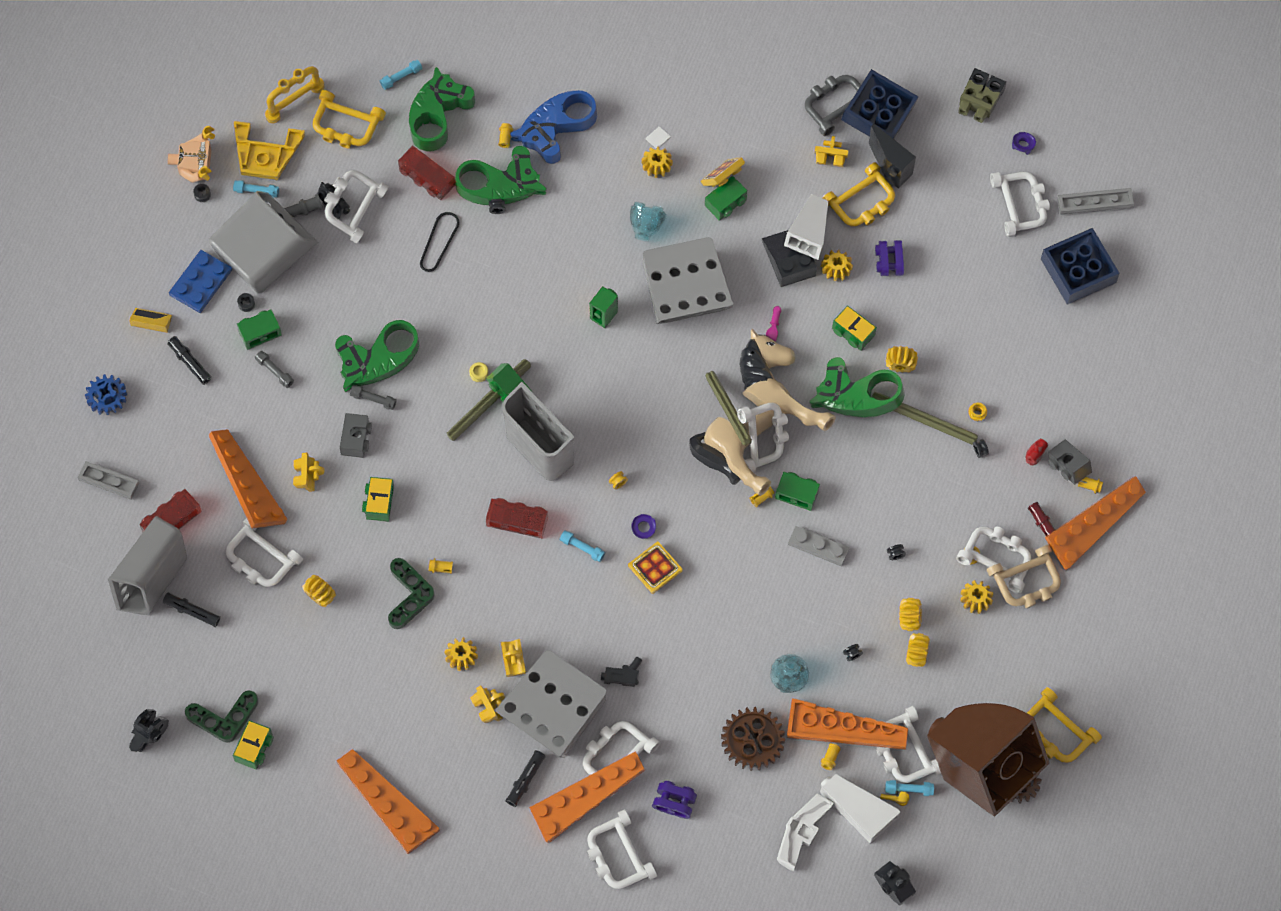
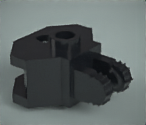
(146, 730)
(895, 882)

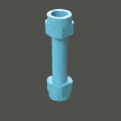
(387, 82)
(240, 186)
(596, 553)
(927, 789)

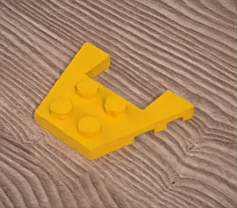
(263, 158)

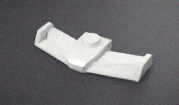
(802, 830)

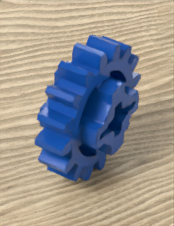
(105, 388)

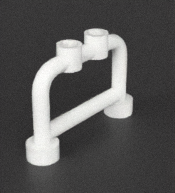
(1036, 189)
(333, 198)
(749, 415)
(997, 535)
(252, 575)
(608, 734)
(891, 765)
(603, 870)

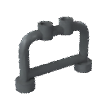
(818, 93)

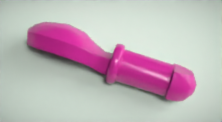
(772, 331)

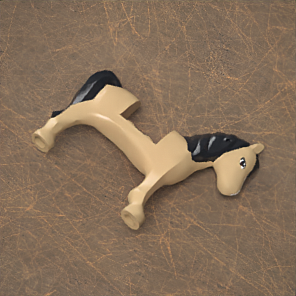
(721, 444)

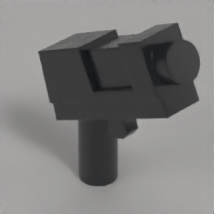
(626, 676)

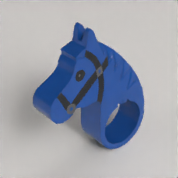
(550, 119)

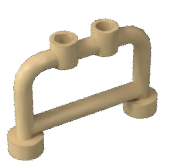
(1028, 600)

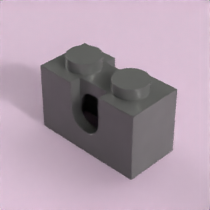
(354, 425)
(1070, 461)

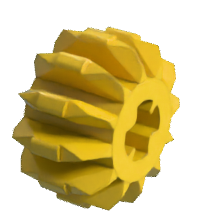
(657, 161)
(836, 265)
(901, 359)
(319, 590)
(972, 601)
(910, 614)
(917, 650)
(461, 661)

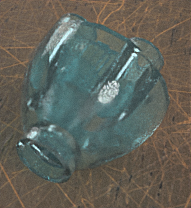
(646, 220)
(788, 679)

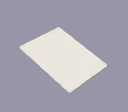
(657, 137)

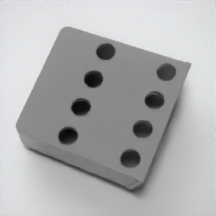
(261, 242)
(685, 280)
(537, 433)
(148, 568)
(553, 703)

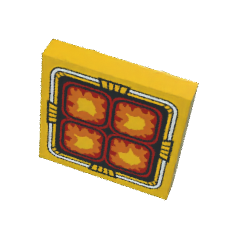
(720, 174)
(655, 567)

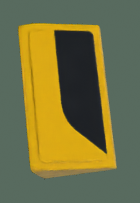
(150, 320)

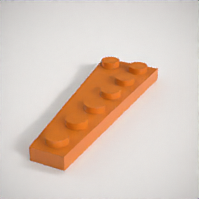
(249, 488)
(1083, 530)
(828, 725)
(572, 803)
(398, 814)

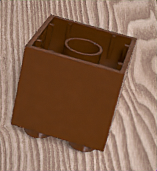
(988, 752)

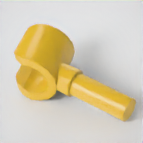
(902, 799)

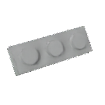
(108, 480)
(818, 546)

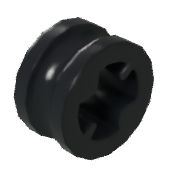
(203, 198)
(497, 206)
(245, 297)
(980, 448)
(896, 552)
(852, 652)

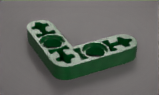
(415, 596)
(227, 723)

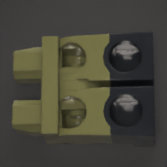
(981, 101)

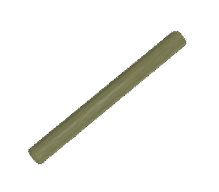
(482, 405)
(728, 408)
(931, 421)

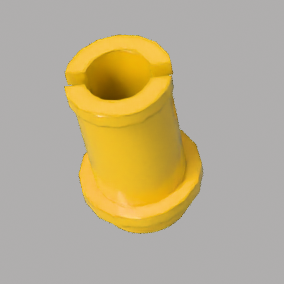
(505, 130)
(1092, 484)
(757, 500)
(440, 566)
(828, 761)

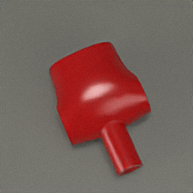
(1036, 451)

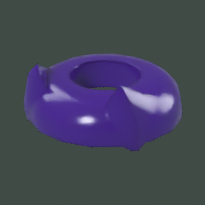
(1024, 136)
(643, 518)

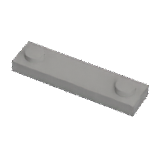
(1095, 201)

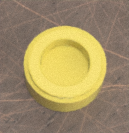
(479, 372)

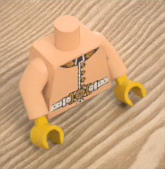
(194, 157)

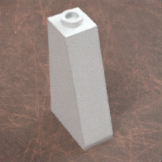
(808, 229)
(860, 808)

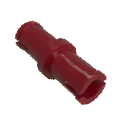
(1041, 519)

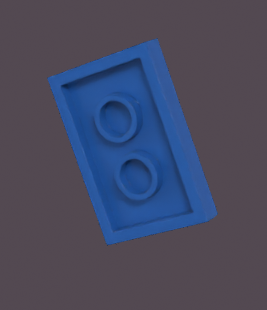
(200, 281)

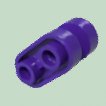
(883, 265)
(668, 790)

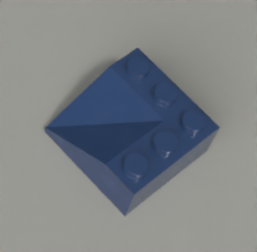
(879, 103)
(1079, 266)

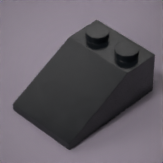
(895, 160)
(787, 263)

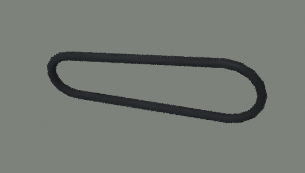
(430, 237)

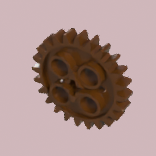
(737, 745)

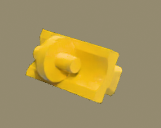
(823, 152)
(309, 470)
(513, 658)
(484, 697)

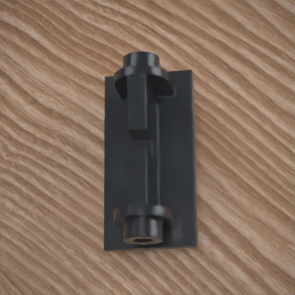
(341, 206)

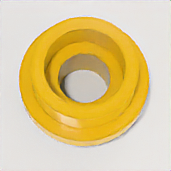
(977, 407)

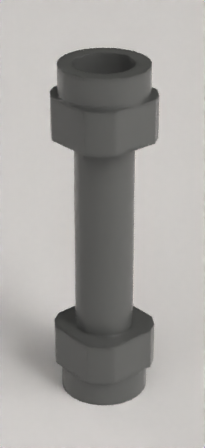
(284, 378)
(388, 402)

